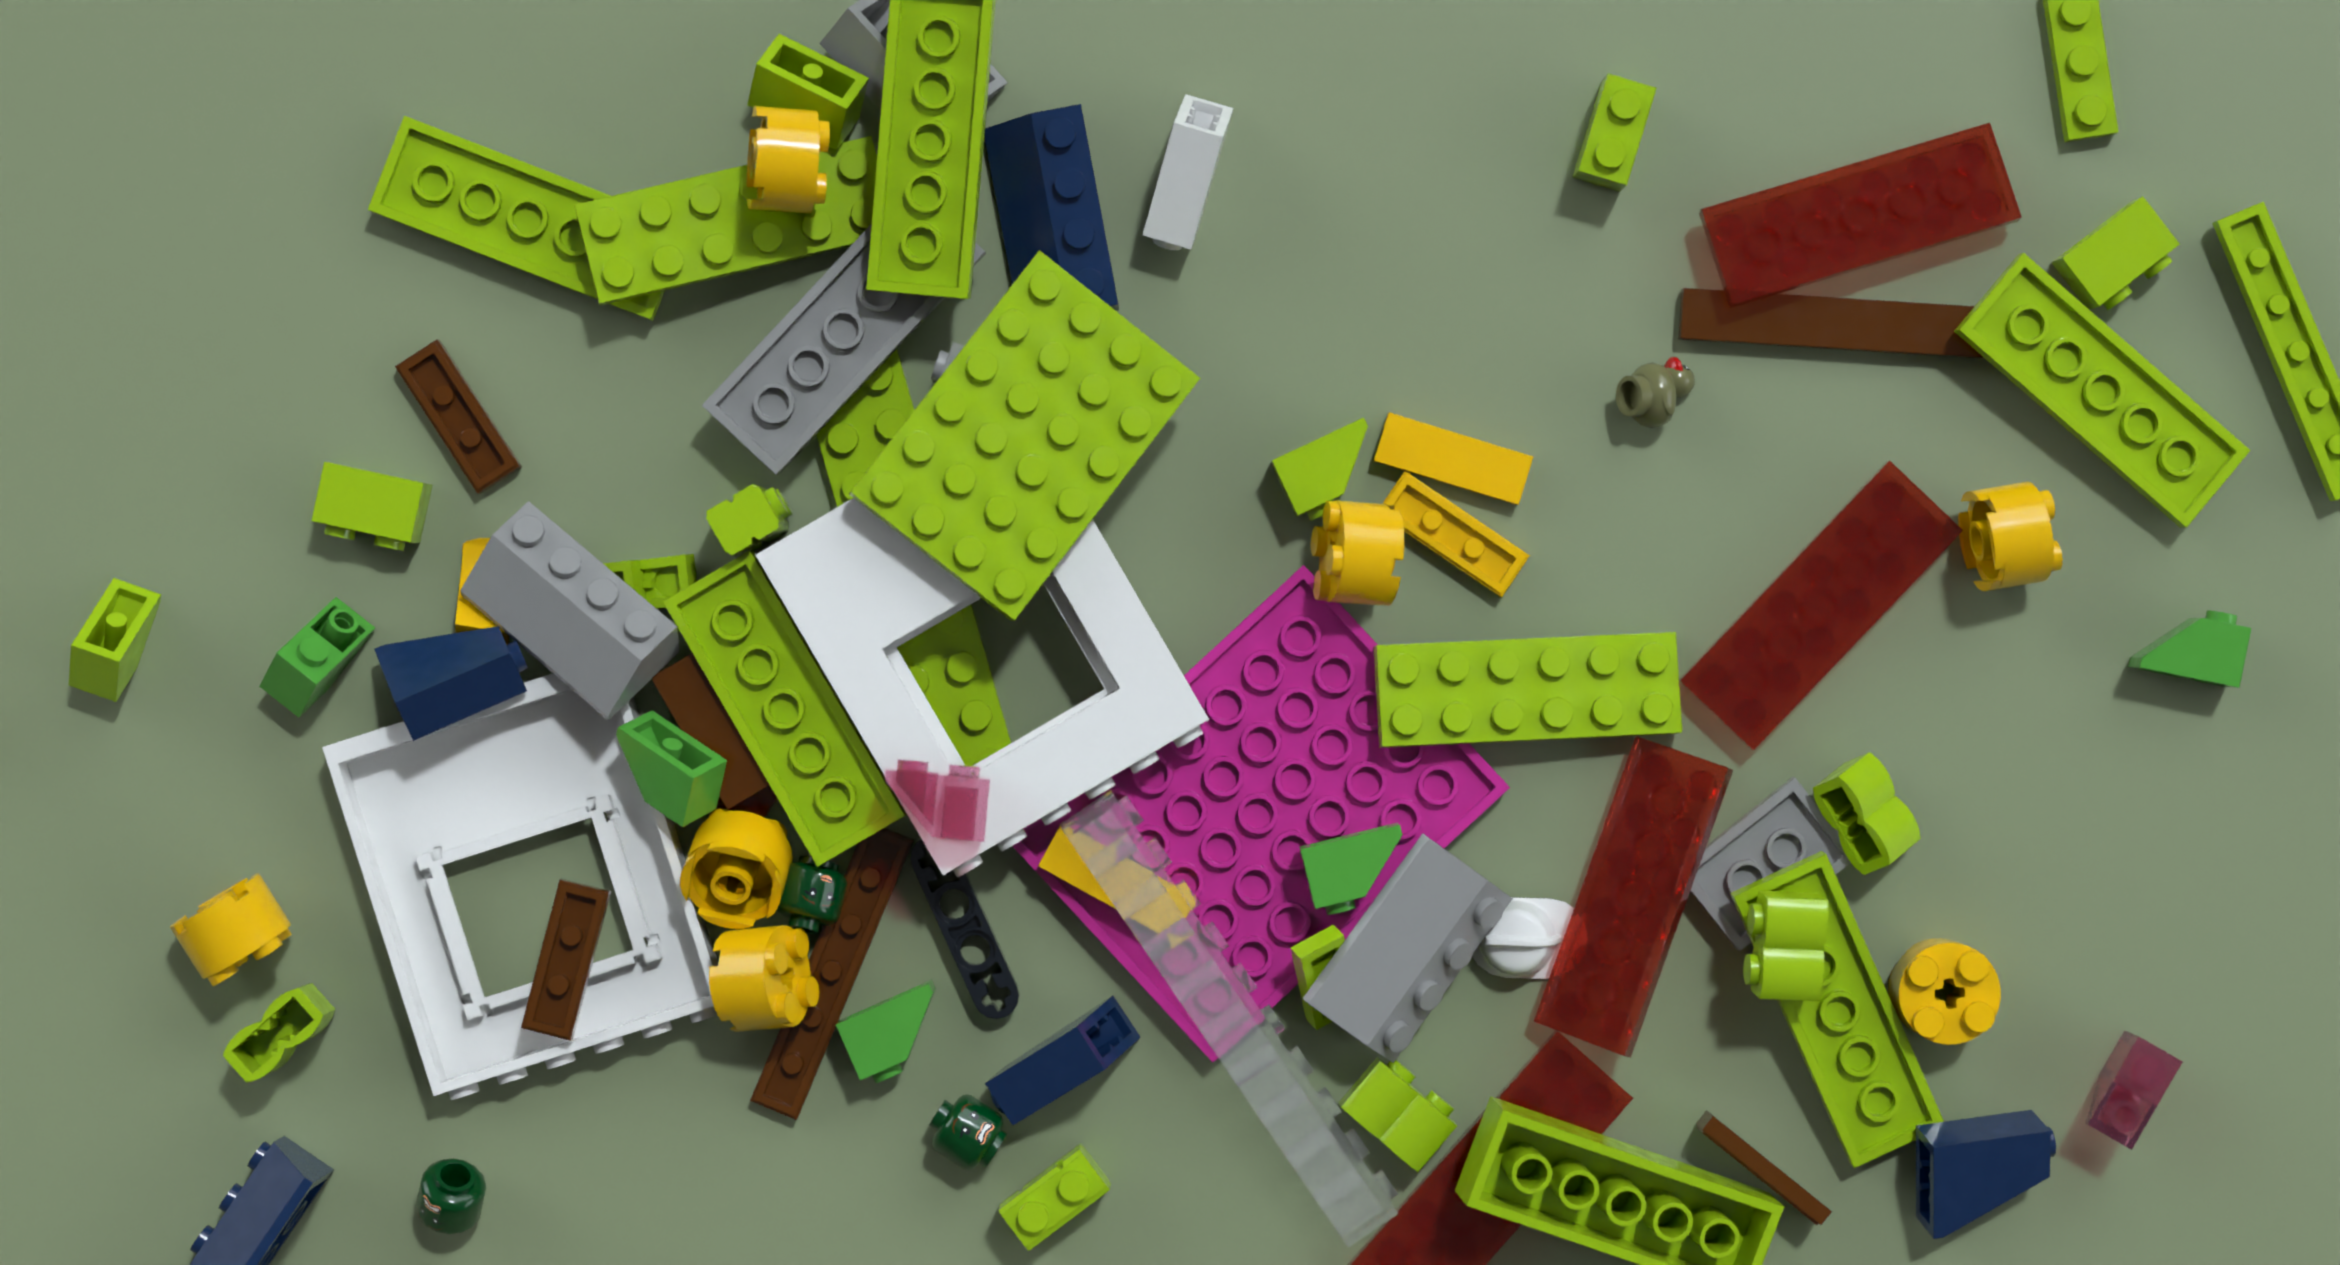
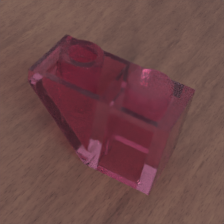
(944, 803)
(2130, 1088)

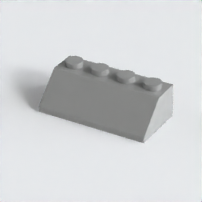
(570, 611)
(1407, 948)

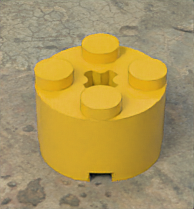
(786, 160)
(2009, 535)
(1357, 553)
(736, 868)
(231, 927)
(762, 978)
(1967, 1010)

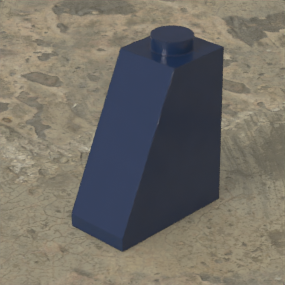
(450, 676)
(1062, 1061)
(1977, 1166)

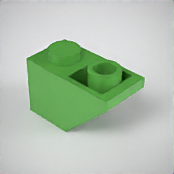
(316, 657)

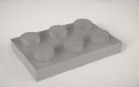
(1761, 842)

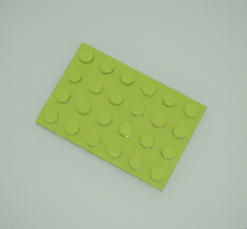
(1025, 436)

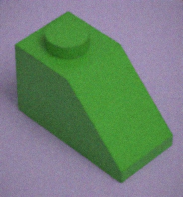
(2199, 650)
(672, 768)
(1347, 866)
(885, 1032)

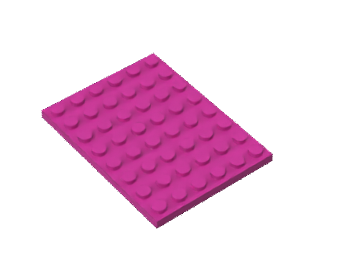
(1276, 769)

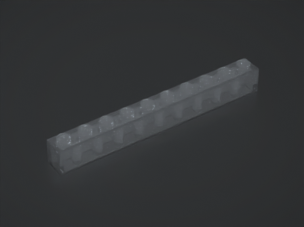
(1229, 1017)

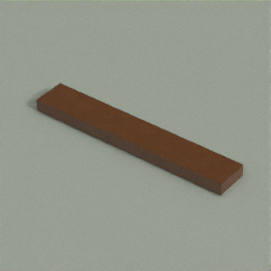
(1826, 323)
(835, 966)

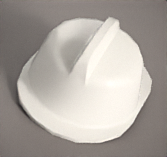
(1525, 939)

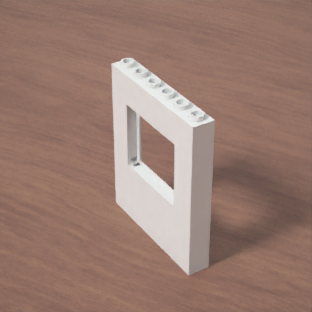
(868, 590)
(486, 785)

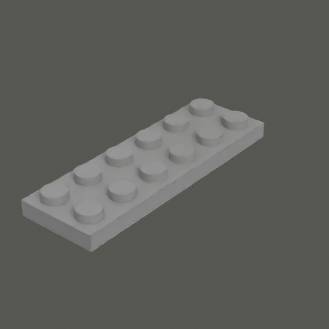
(816, 359)

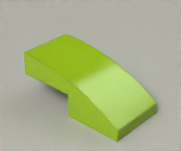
(657, 577)

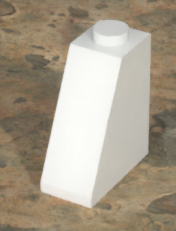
(1187, 173)

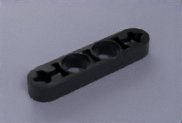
(957, 929)

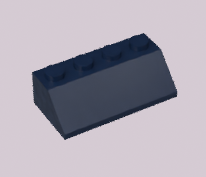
(1050, 196)
(265, 1208)

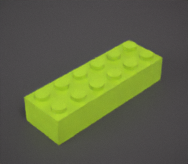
(1612, 1193)

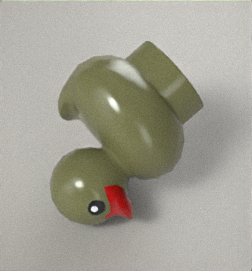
(1652, 391)

